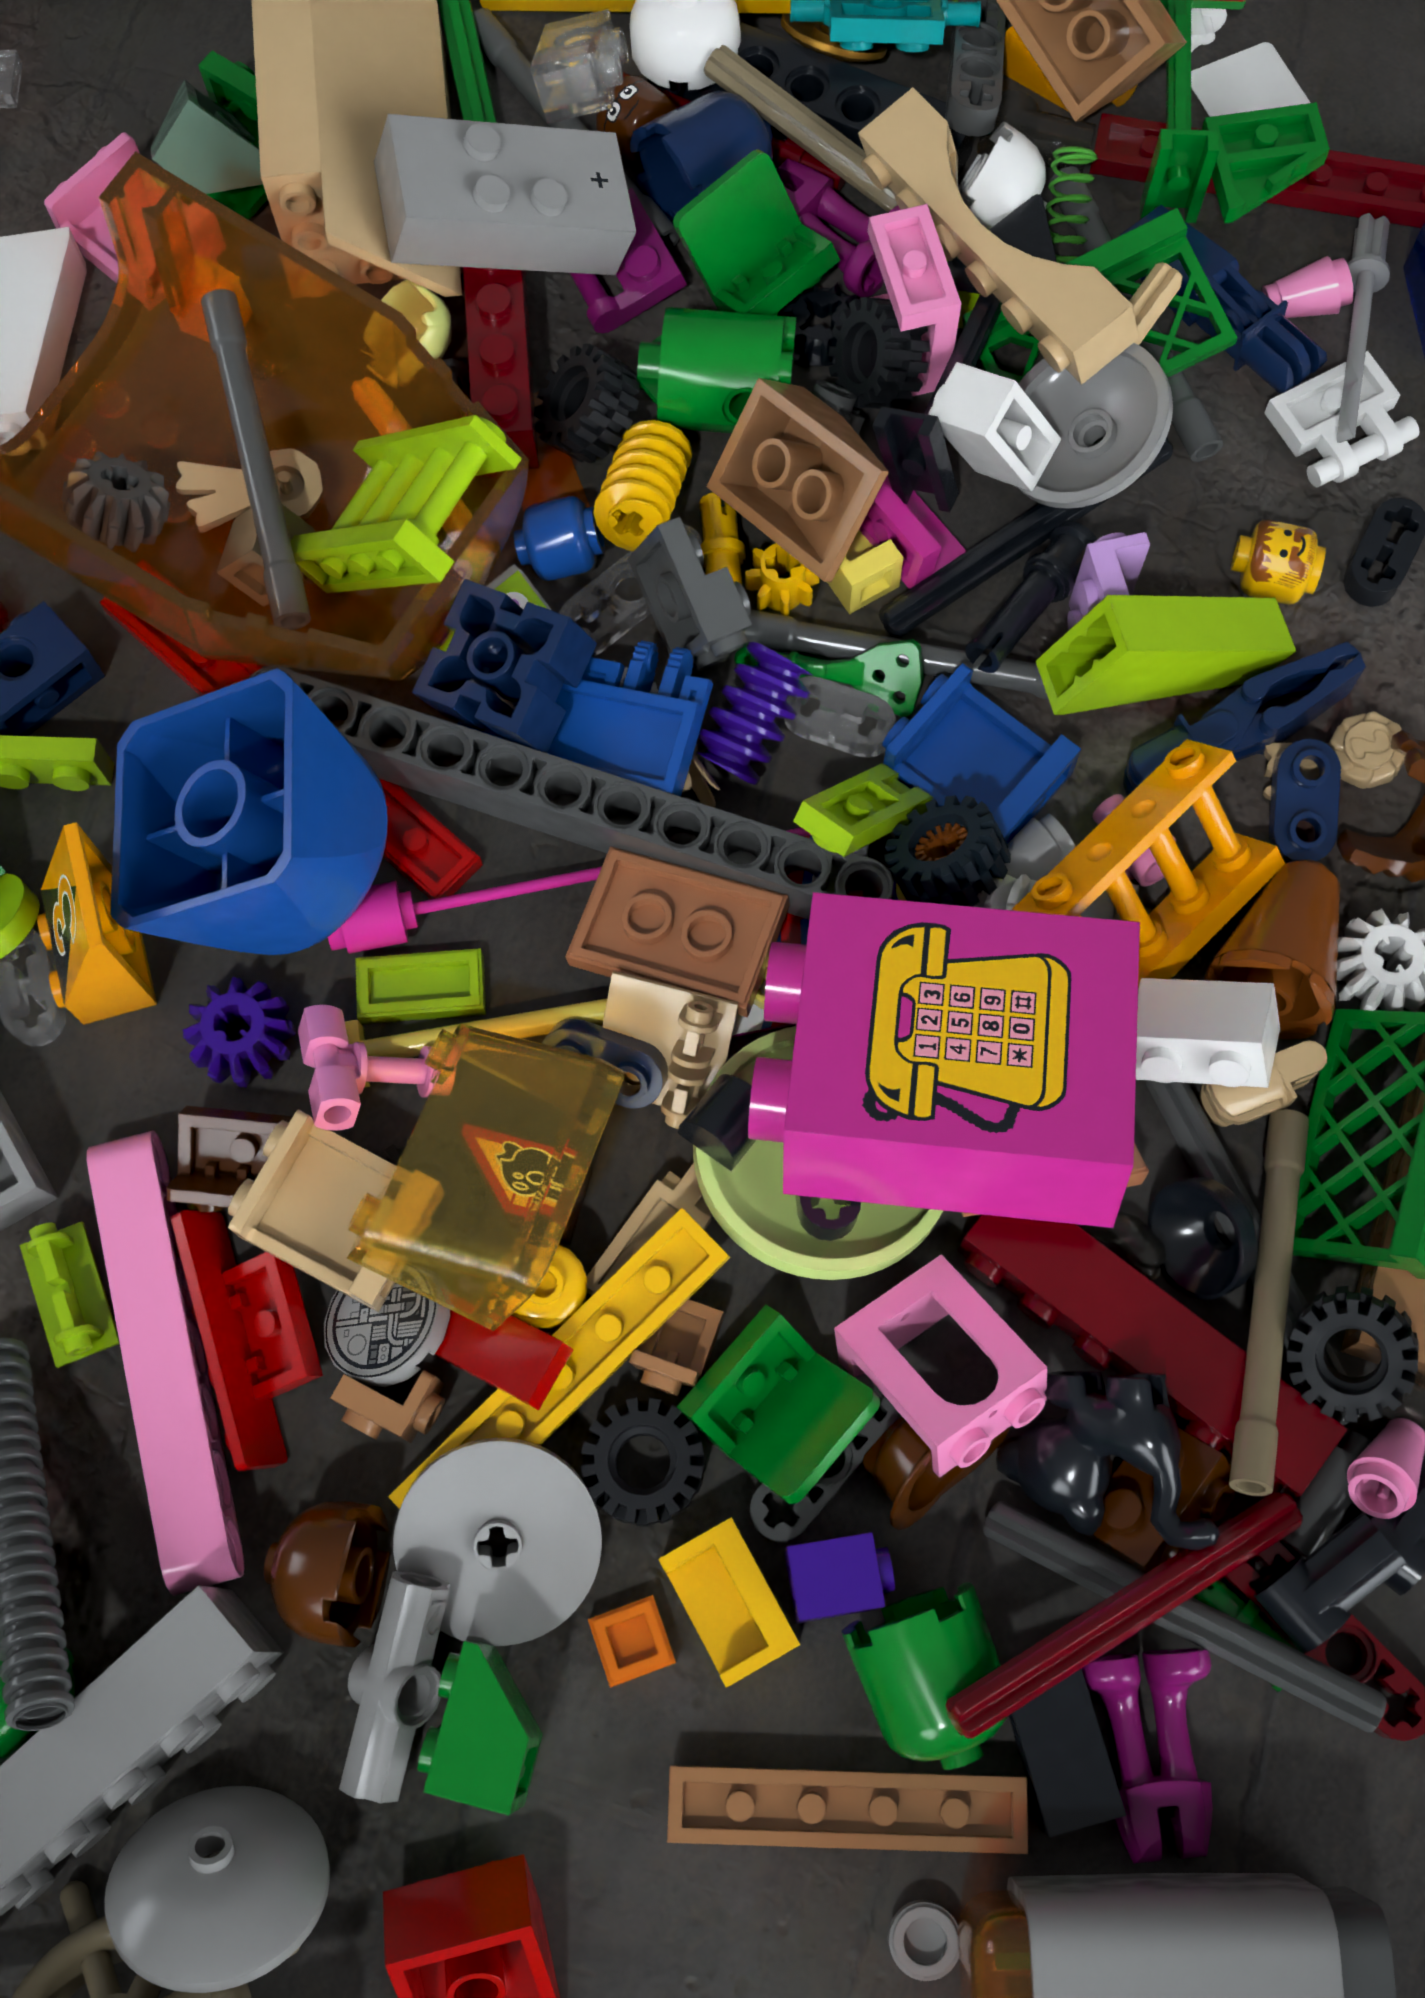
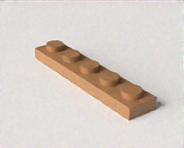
(848, 1809)

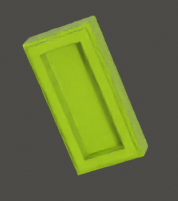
(420, 986)

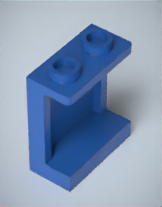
(977, 750)

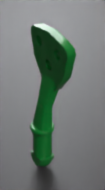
(860, 671)

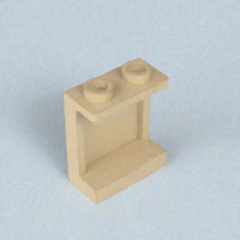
(306, 1202)

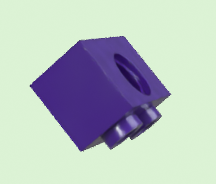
(838, 1577)

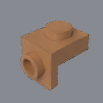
(679, 1348)
(372, 1411)

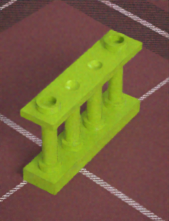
(394, 517)

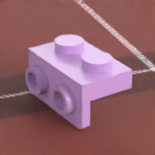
(1107, 568)

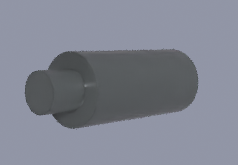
(1325, 1499)

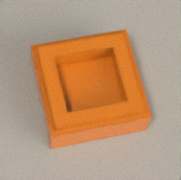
(631, 1641)

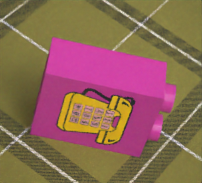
(954, 1059)

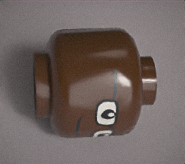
(634, 106)

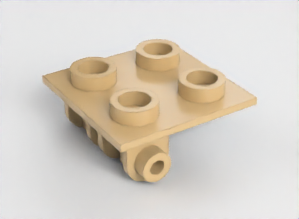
(683, 1025)

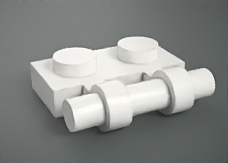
(1310, 419)

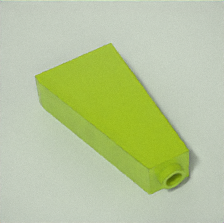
(1162, 649)

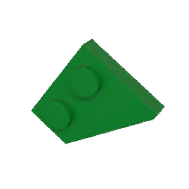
(1264, 154)

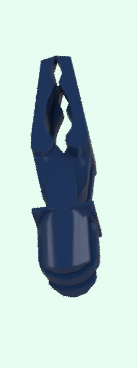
(1264, 335)
(1234, 720)

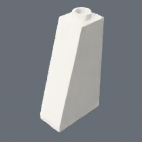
(38, 307)

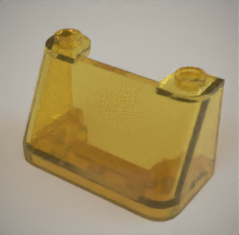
(487, 1172)

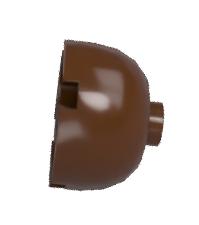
(329, 1571)

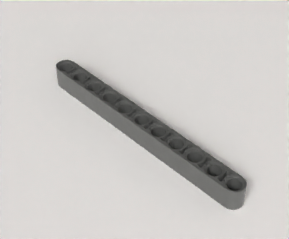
(599, 795)

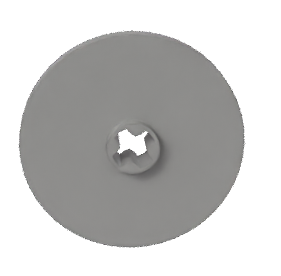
(534, 1501)

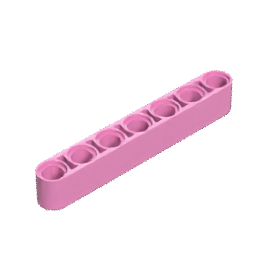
(164, 1366)

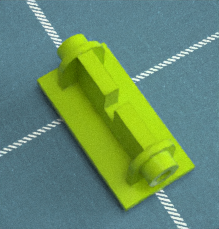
(69, 1292)

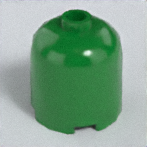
(917, 1663)

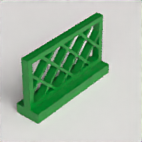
(1122, 263)
(1408, 1237)

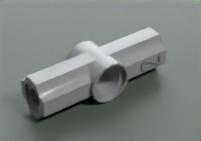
(394, 1687)

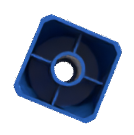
(243, 821)

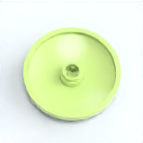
(766, 1221)

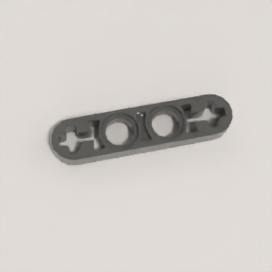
(976, 72)

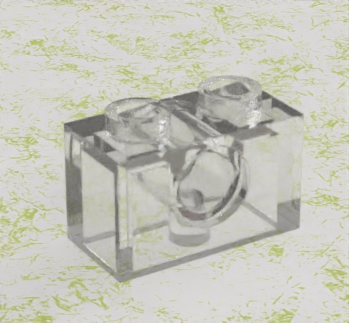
(579, 65)

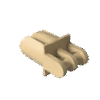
(1243, 1104)

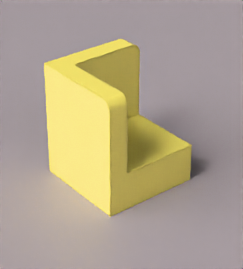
(867, 573)

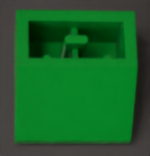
(486, 1736)

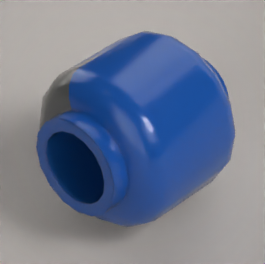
(559, 538)

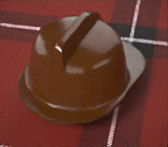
(904, 1471)

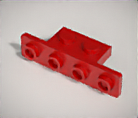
(250, 1333)

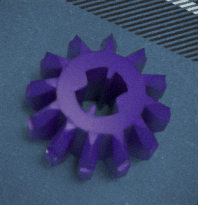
(220, 1019)

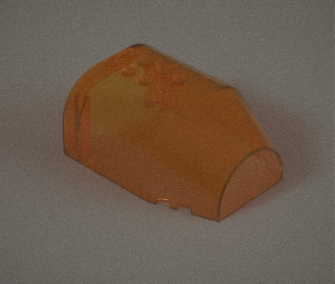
(325, 375)

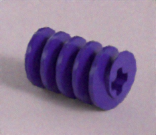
(753, 712)

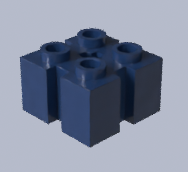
(505, 666)

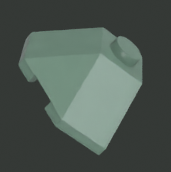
(206, 144)

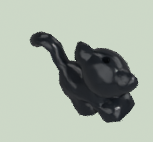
(1068, 1459)

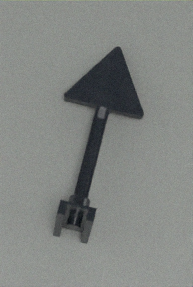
(914, 441)

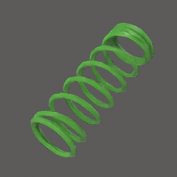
(1082, 156)

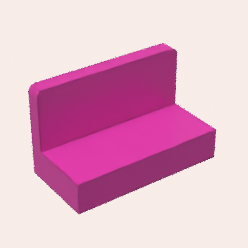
(914, 531)

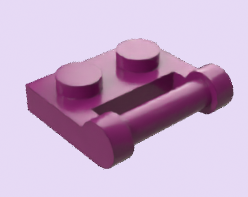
(645, 274)

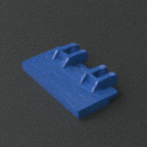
(629, 728)

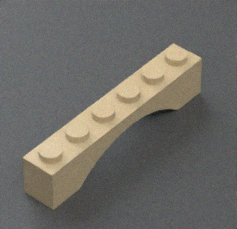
(1066, 307)

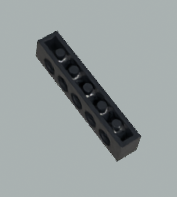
(830, 88)

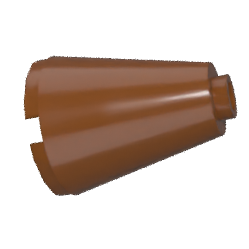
(1289, 942)

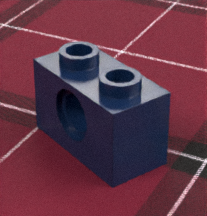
(58, 674)

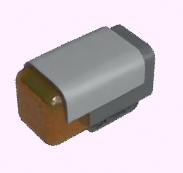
(1173, 1938)

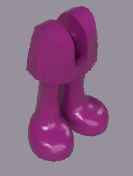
(817, 201)
(1178, 1787)

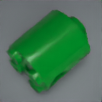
(710, 363)

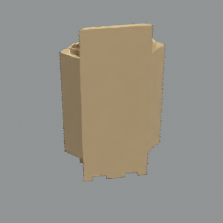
(322, 104)

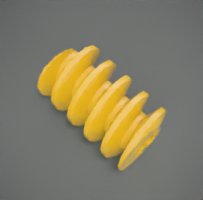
(642, 482)

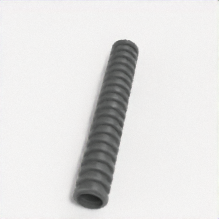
(29, 1600)

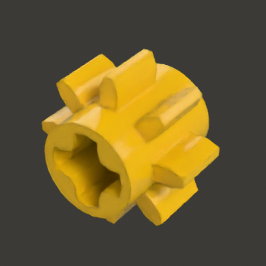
(777, 592)

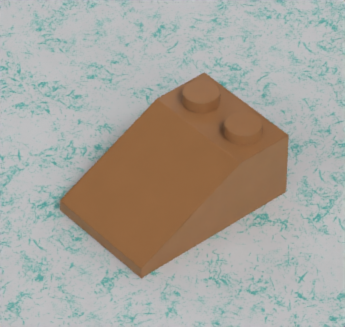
(799, 474)

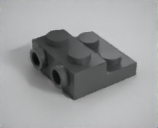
(687, 605)

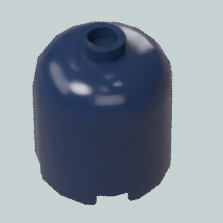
(696, 147)

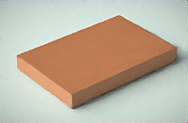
(678, 927)

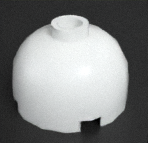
(678, 36)
(1004, 178)

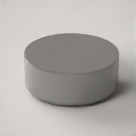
(924, 1940)

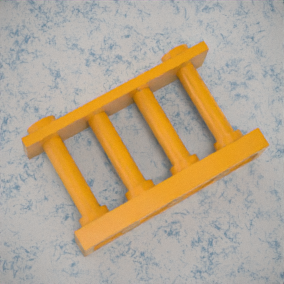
(1198, 899)

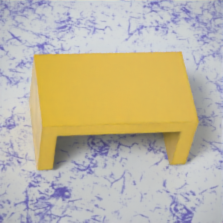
(729, 1602)

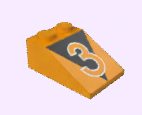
(97, 960)

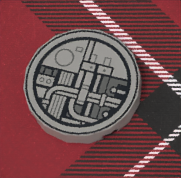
(384, 1344)

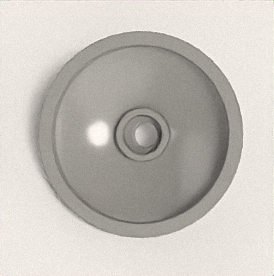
(1122, 402)
(222, 1917)

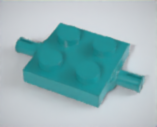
(903, 22)

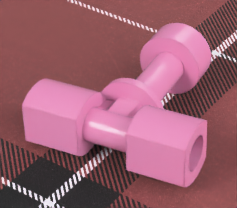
(345, 1068)

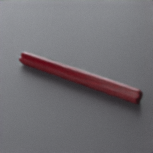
(1120, 1616)

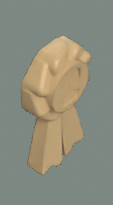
(227, 495)
(1362, 749)

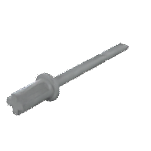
(1368, 275)

